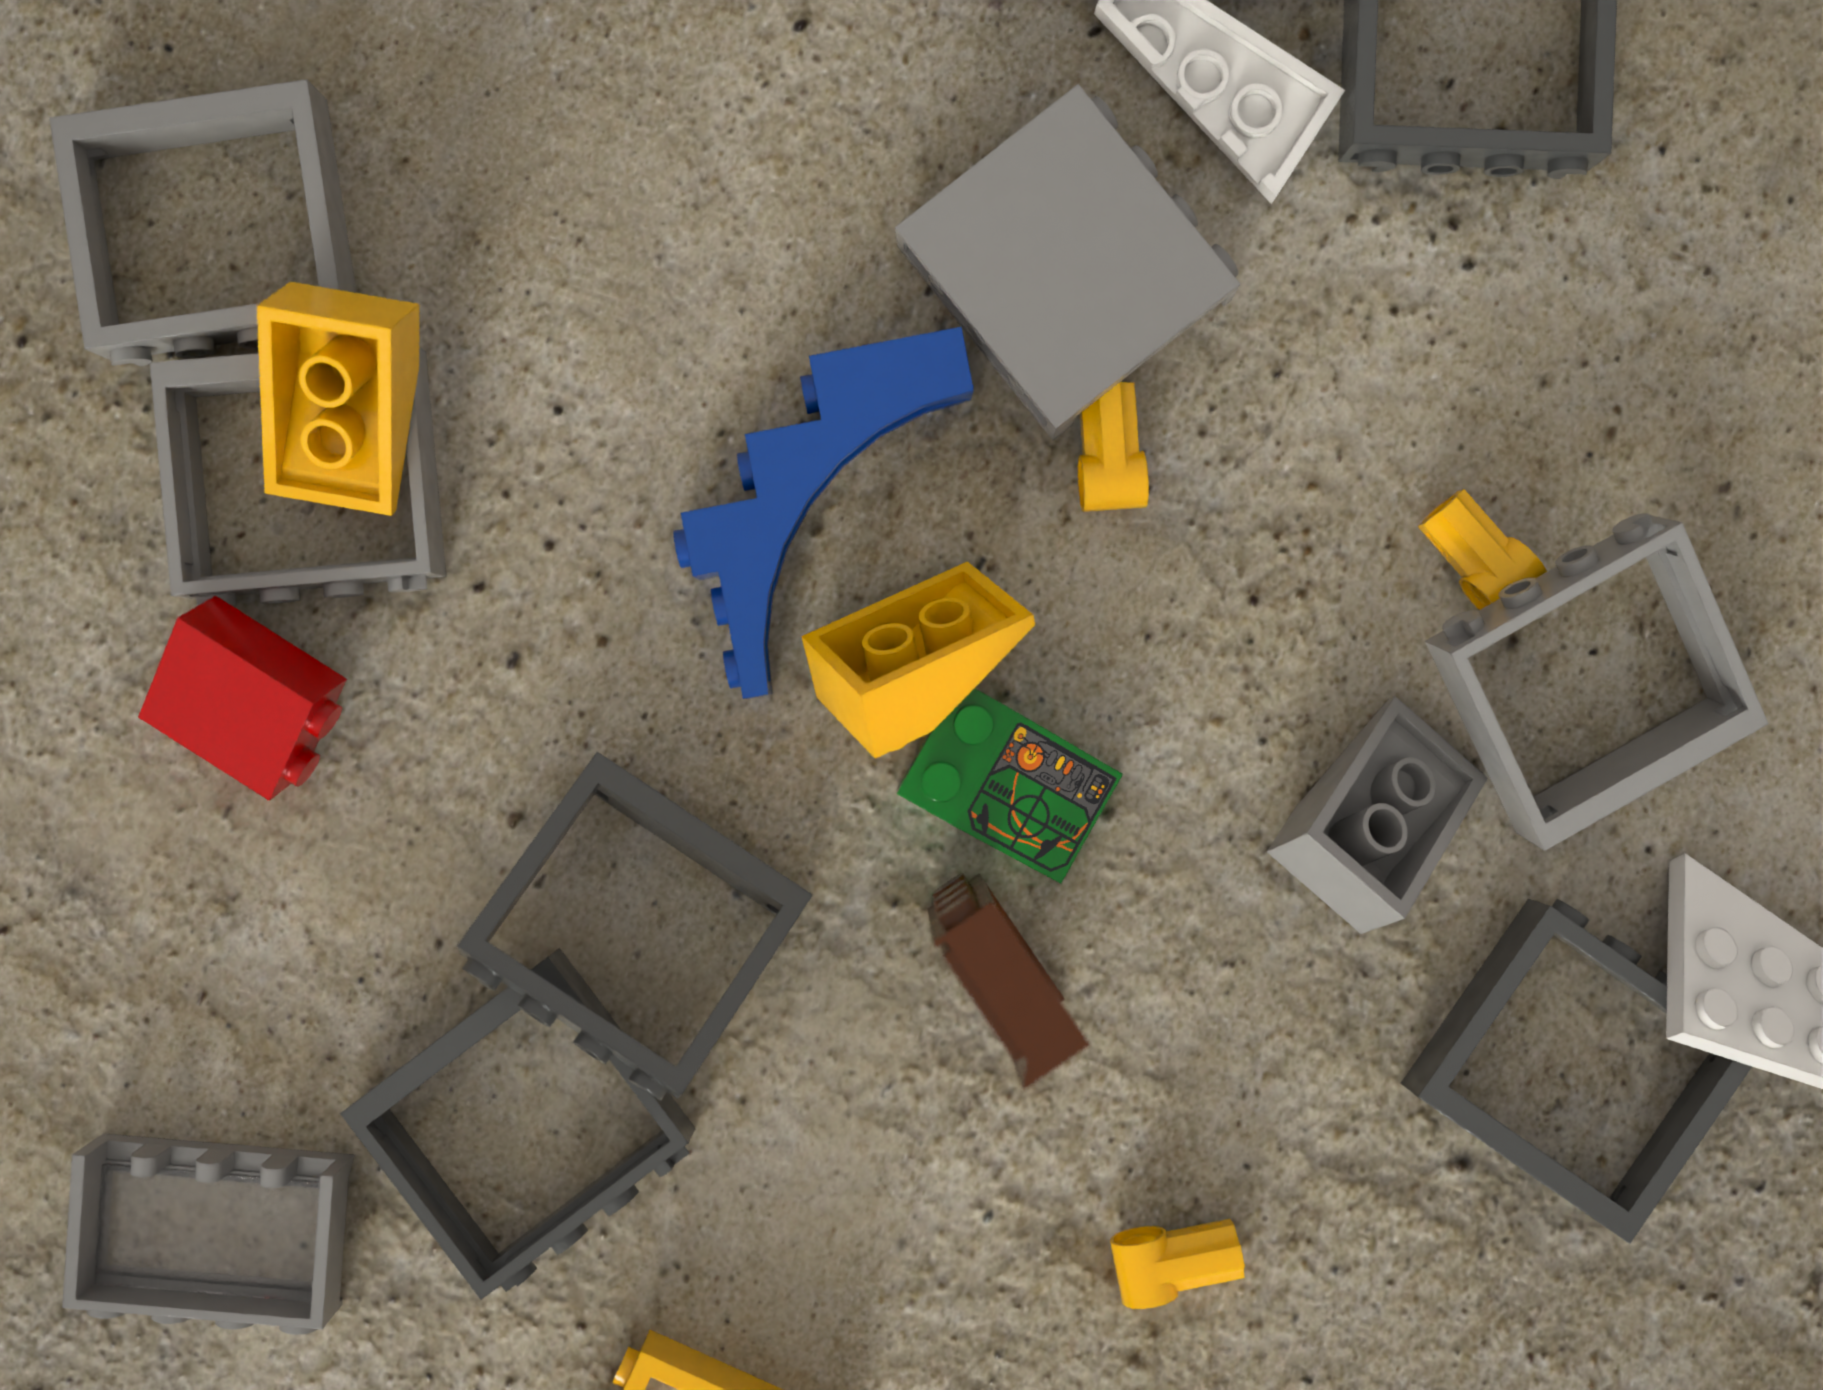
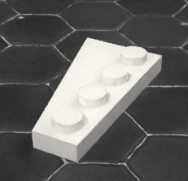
(1229, 80)

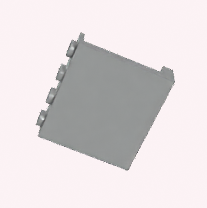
(1066, 259)

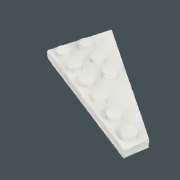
(1741, 978)

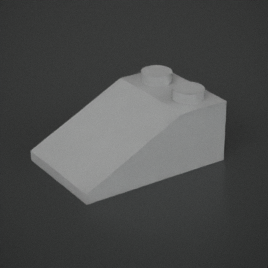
(1379, 819)

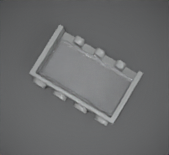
(206, 1232)

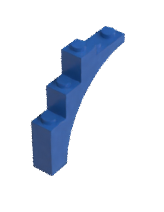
(744, 543)

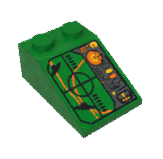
(1010, 784)

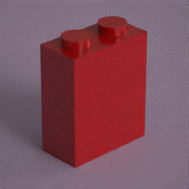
(243, 698)

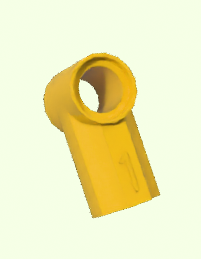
(1112, 467)
(1478, 549)
(1159, 1262)

